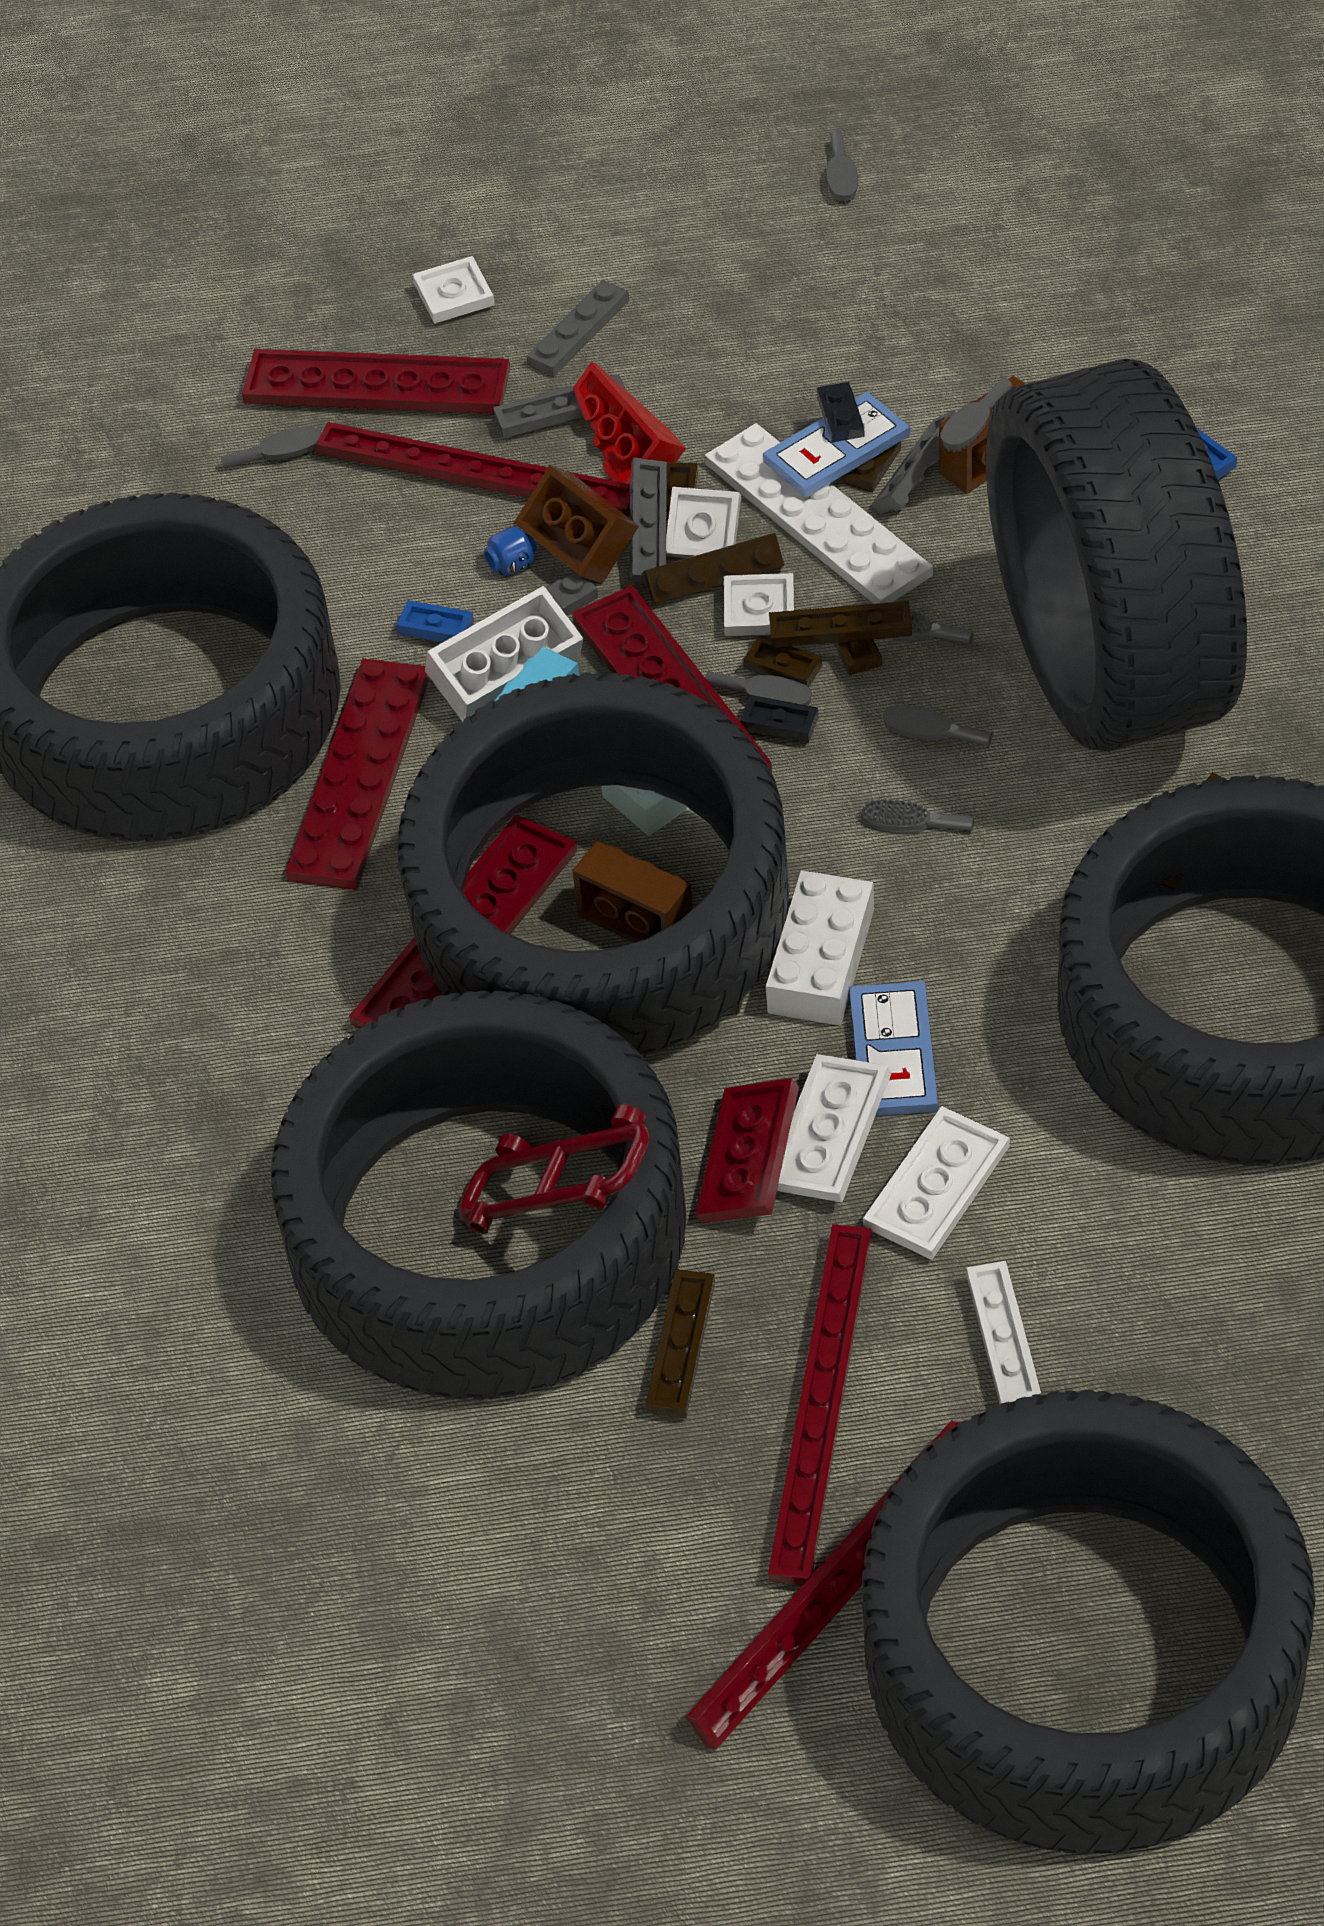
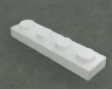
(1002, 1331)

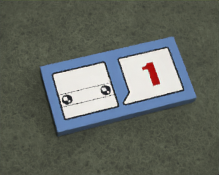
(811, 459)
(895, 1032)

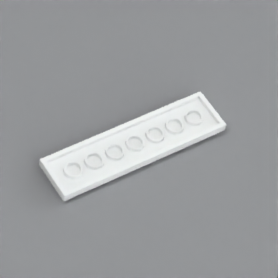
(823, 522)

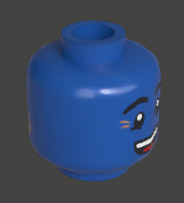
(510, 551)

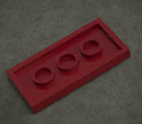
(747, 1151)

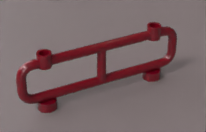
(516, 1152)

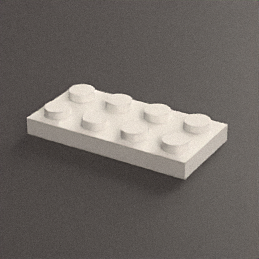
(831, 1126)
(936, 1182)

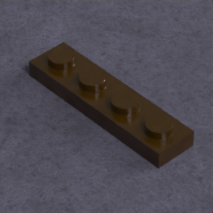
(710, 568)
(840, 624)
(680, 1344)

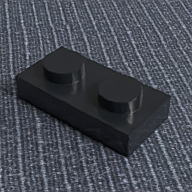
(840, 412)
(779, 718)

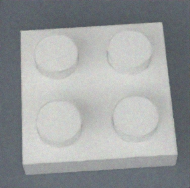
(453, 289)
(701, 521)
(751, 599)

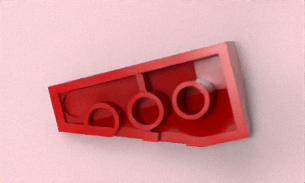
(622, 425)

